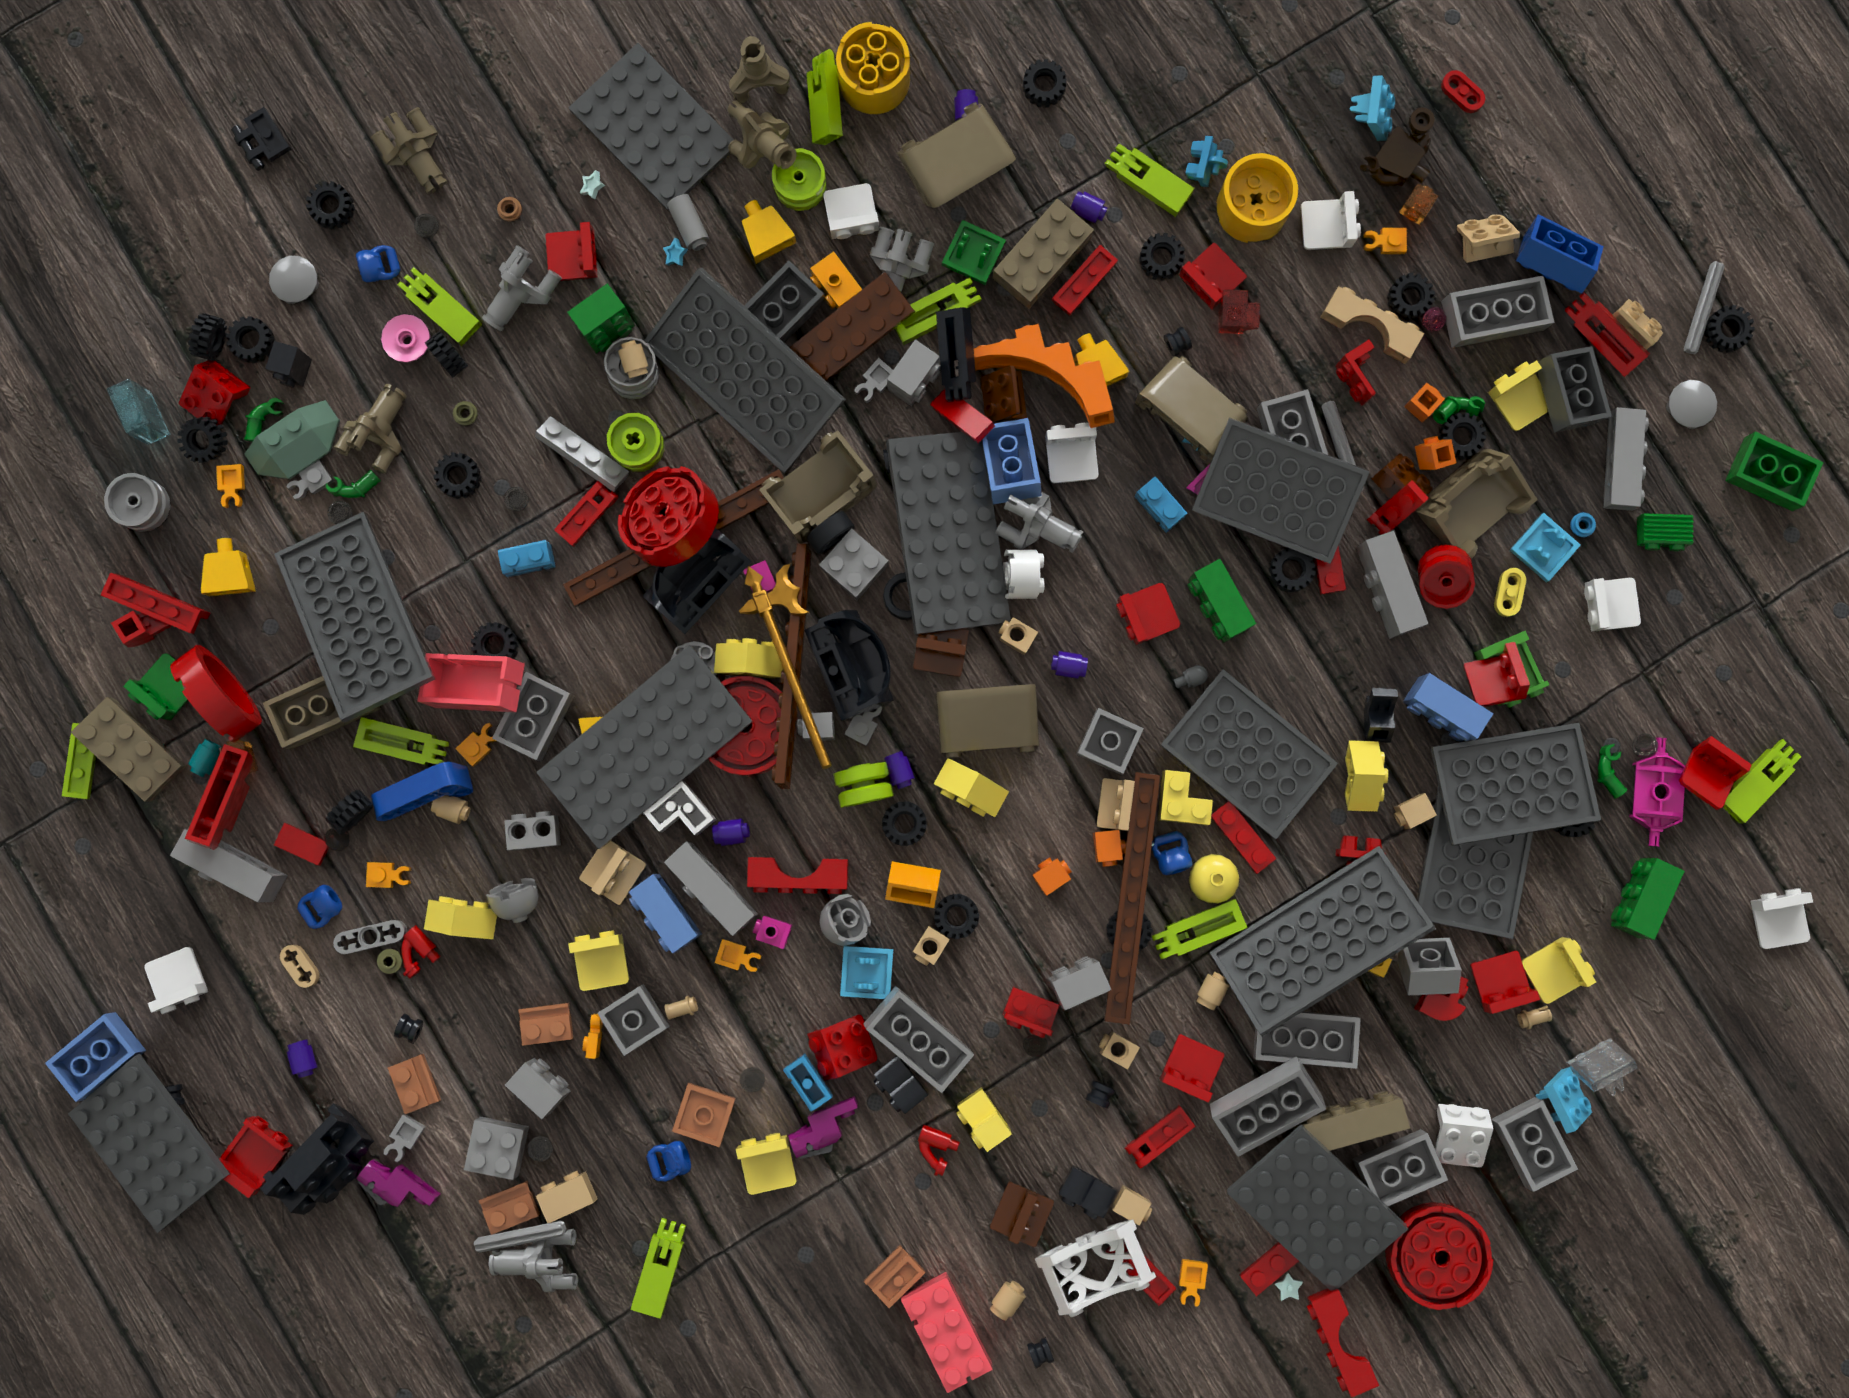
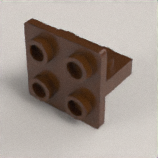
(1003, 395)
(1399, 474)
(941, 652)
(1021, 1214)

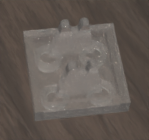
(1603, 1066)

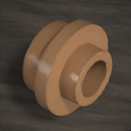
(509, 202)

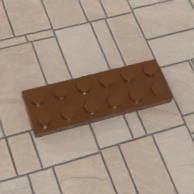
(854, 327)

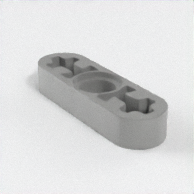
(351, 934)

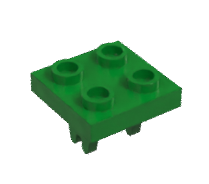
(973, 252)

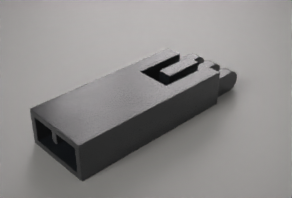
(956, 344)

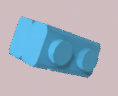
(1160, 504)
(526, 558)
(808, 1082)

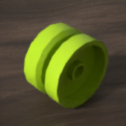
(802, 183)
(631, 455)
(862, 780)

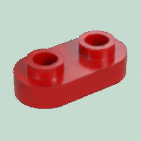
(1465, 90)

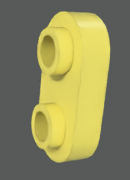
(1510, 593)

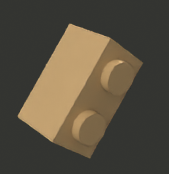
(566, 1196)

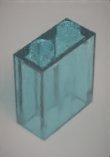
(138, 411)

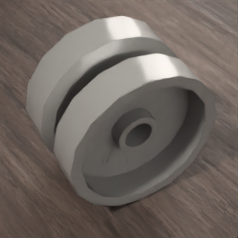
(137, 502)

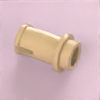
(682, 1007)
(1529, 1018)

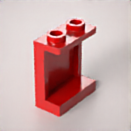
(253, 1154)

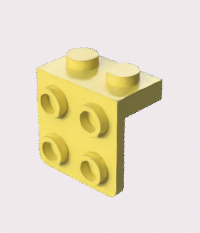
(1520, 396)
(600, 960)
(1558, 969)
(767, 1163)

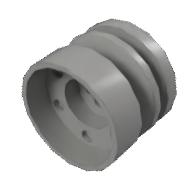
(619, 380)

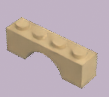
(1398, 337)

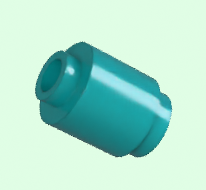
(204, 758)

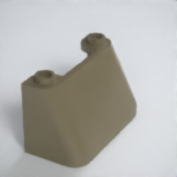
(956, 157)
(1190, 405)
(819, 487)
(1476, 499)
(988, 719)

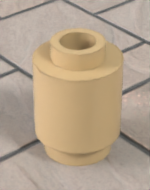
(633, 359)
(451, 808)
(1212, 990)
(1007, 1300)

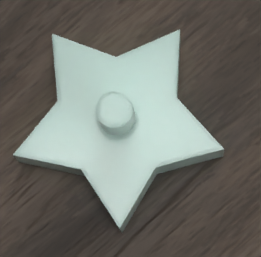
(592, 184)
(1288, 1287)

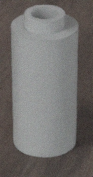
(688, 222)

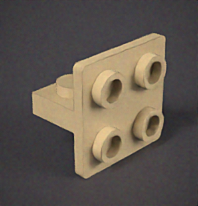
(1487, 238)
(1645, 330)
(1115, 804)
(612, 872)

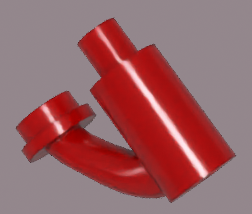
(422, 944)
(938, 1139)

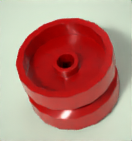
(1446, 576)

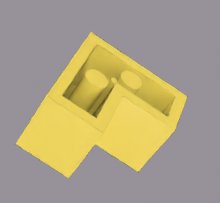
(747, 659)
(1365, 776)
(970, 788)
(1175, 803)
(458, 919)
(984, 1118)

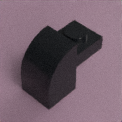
(1379, 715)

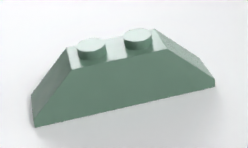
(294, 441)

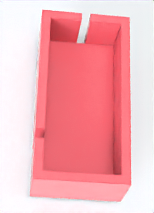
(473, 682)
(946, 1332)

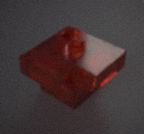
(1236, 313)

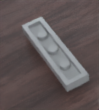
(581, 453)

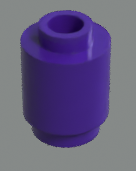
(963, 98)
(1089, 207)
(1069, 665)
(899, 770)
(730, 832)
(301, 1058)

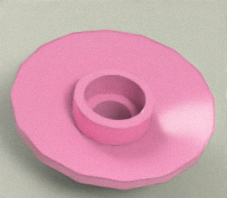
(400, 328)

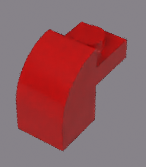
(138, 628)
(1443, 1006)

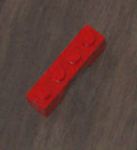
(766, 874)
(1354, 1371)

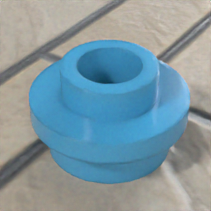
(1588, 520)

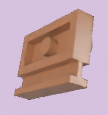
(545, 1024)
(414, 1084)
(509, 1207)
(894, 1276)

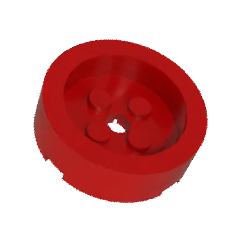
(688, 519)
(216, 693)
(752, 751)
(1435, 1229)

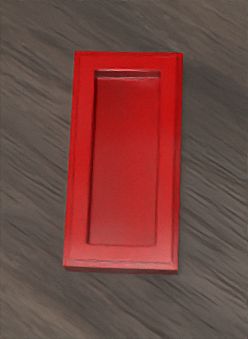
(301, 844)

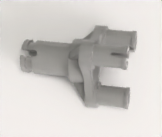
(895, 261)
(517, 290)
(1038, 523)
(536, 1263)

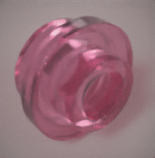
(1434, 319)

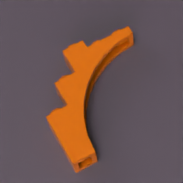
(1055, 362)

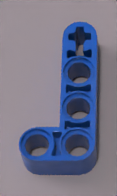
(422, 788)

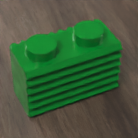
(1665, 531)

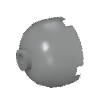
(514, 900)
(844, 920)

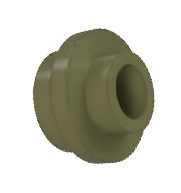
(458, 410)
(397, 961)

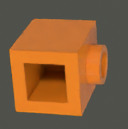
(1424, 402)
(1435, 453)
(1108, 847)
(1052, 875)

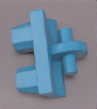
(1210, 161)

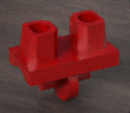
(1348, 847)

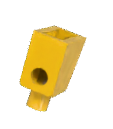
(766, 231)
(1111, 364)
(226, 571)

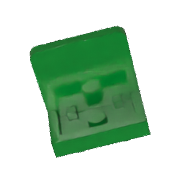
(158, 690)

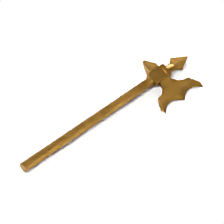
(784, 595)

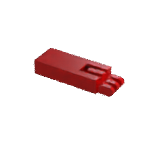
(1614, 341)

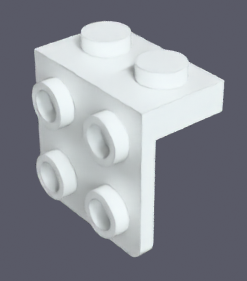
(851, 211)
(1330, 222)
(1071, 453)
(1612, 604)
(1781, 918)
(175, 980)
(1463, 1135)

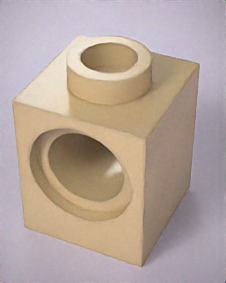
(1020, 646)
(1414, 811)
(930, 934)
(1124, 1059)
(1132, 1205)

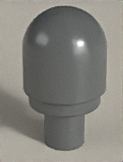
(1192, 677)

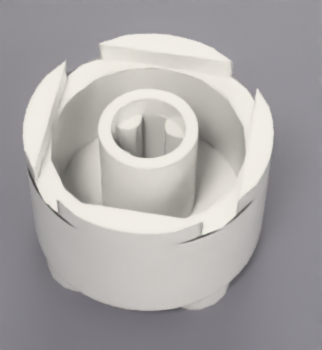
(1023, 574)

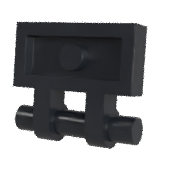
(267, 135)

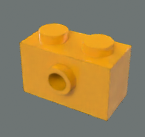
(834, 280)
(918, 879)

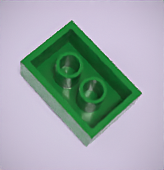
(602, 319)
(1774, 471)
(1220, 601)
(1646, 898)

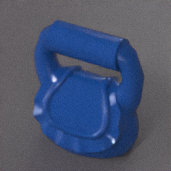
(371, 265)
(1174, 859)
(325, 903)
(675, 1159)

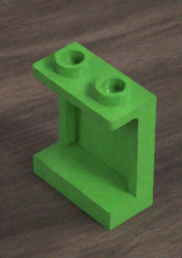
(1533, 674)

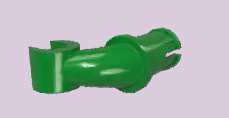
(1453, 405)
(257, 415)
(357, 489)
(1606, 774)

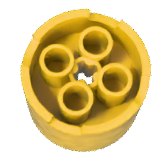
(868, 86)
(1260, 179)

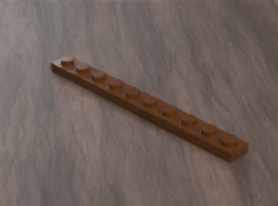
(630, 564)
(795, 632)
(1132, 899)

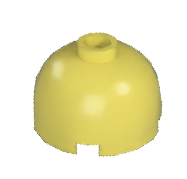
(1214, 878)

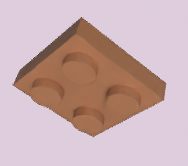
(704, 1114)

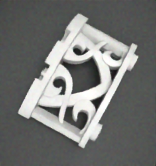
(1115, 1236)

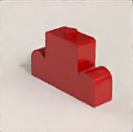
(221, 798)

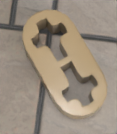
(304, 962)

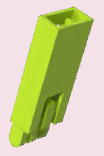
(824, 99)
(1156, 185)
(443, 309)
(925, 309)
(394, 742)
(1755, 787)
(1207, 926)
(656, 1278)

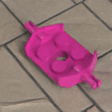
(1649, 809)

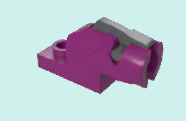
(823, 1129)
(395, 1186)

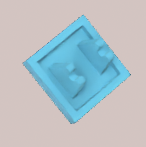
(1376, 108)
(1545, 547)
(866, 972)
(1567, 1099)

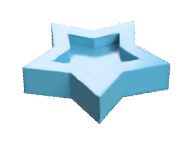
(675, 253)

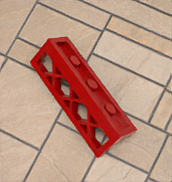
(153, 603)

